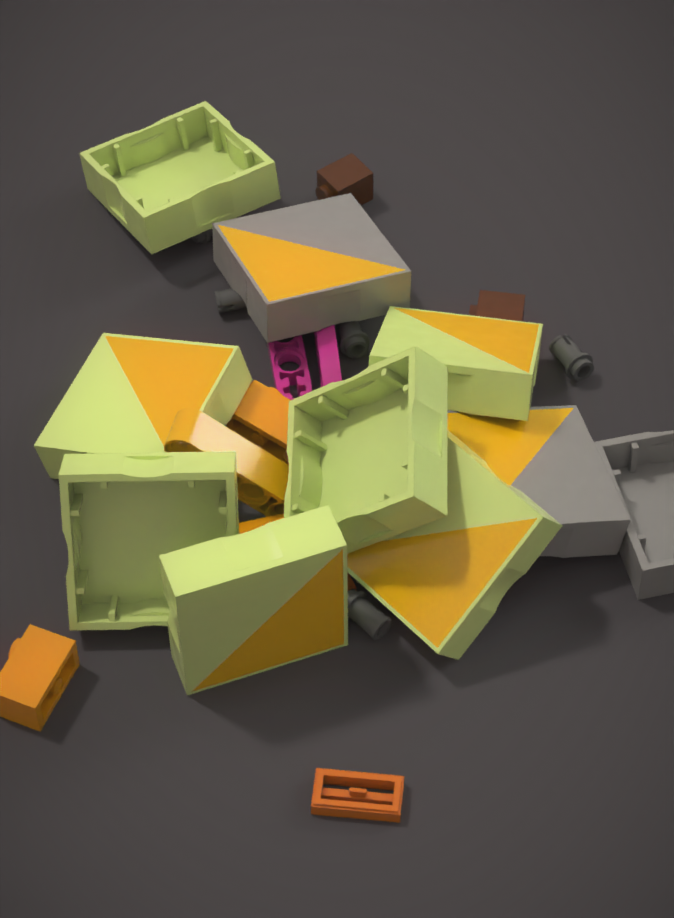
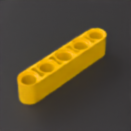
(260, 475)

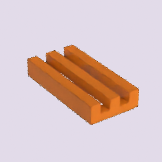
(357, 802)

